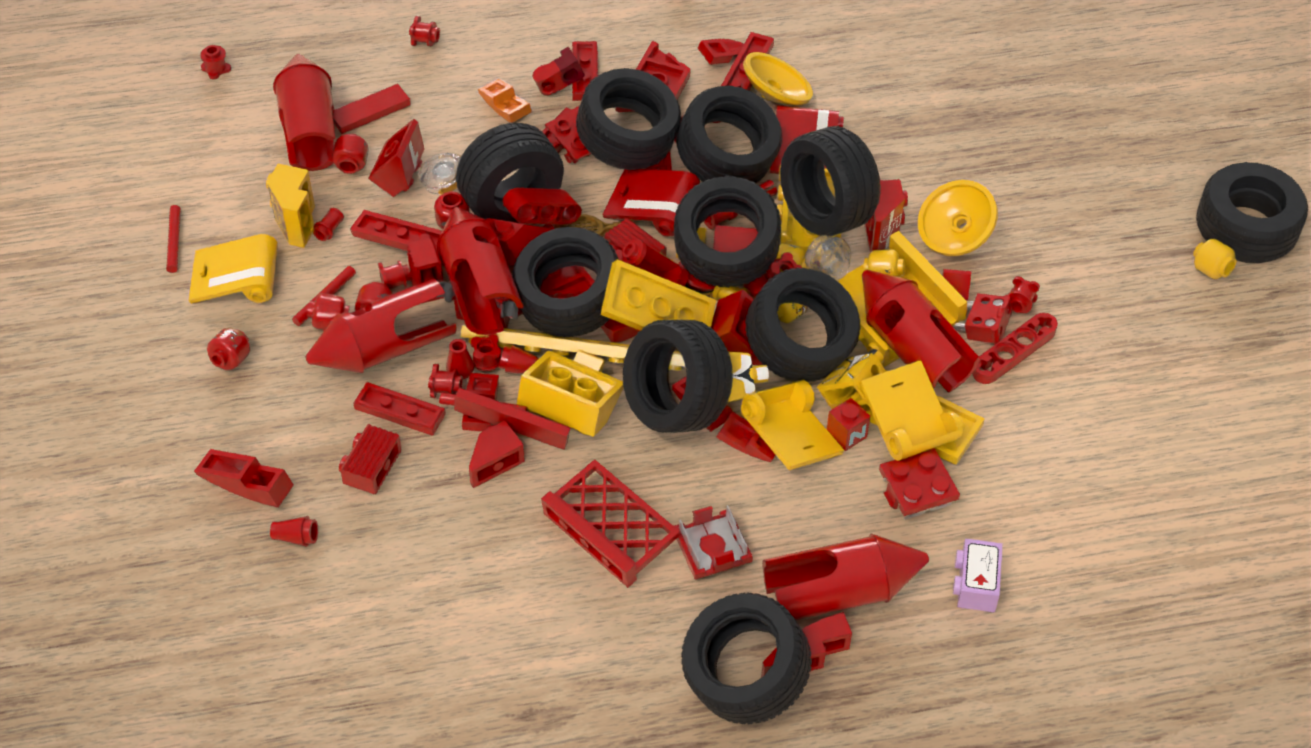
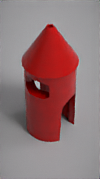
(306, 113)
(476, 270)
(917, 329)
(368, 335)
(841, 575)

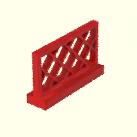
(587, 533)

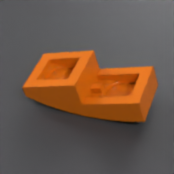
(502, 99)

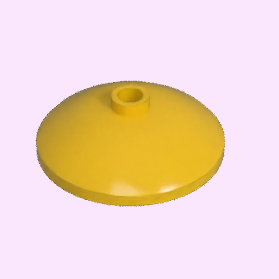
(777, 79)
(950, 208)

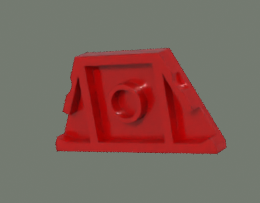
(664, 67)
(566, 280)

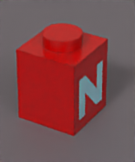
(848, 424)

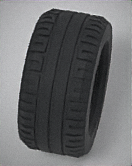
(632, 91)
(743, 111)
(852, 173)
(727, 195)
(558, 250)
(825, 298)
(707, 376)
(725, 621)

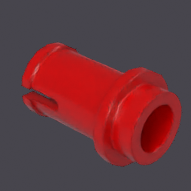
(324, 229)

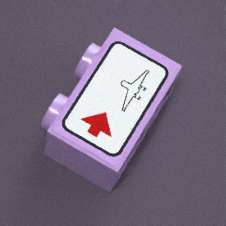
(979, 575)

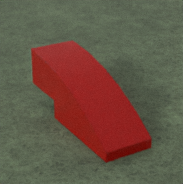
(245, 477)
(824, 638)

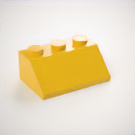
(569, 393)

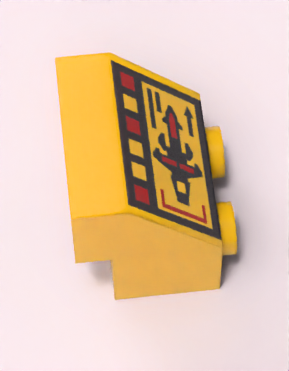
(292, 203)

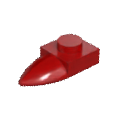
(719, 50)

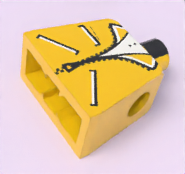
(845, 379)

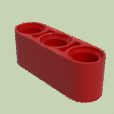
(542, 206)

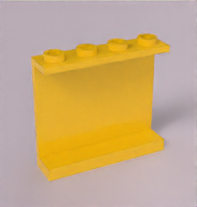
(929, 281)

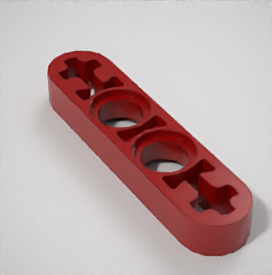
(1016, 349)

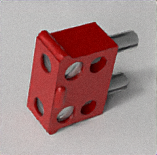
(987, 318)

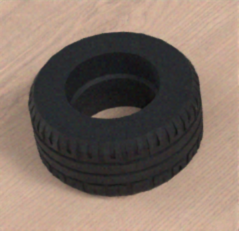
(497, 155)
(1260, 189)

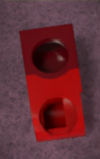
(558, 73)

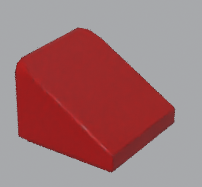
(959, 280)
(618, 331)

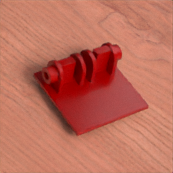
(565, 131)

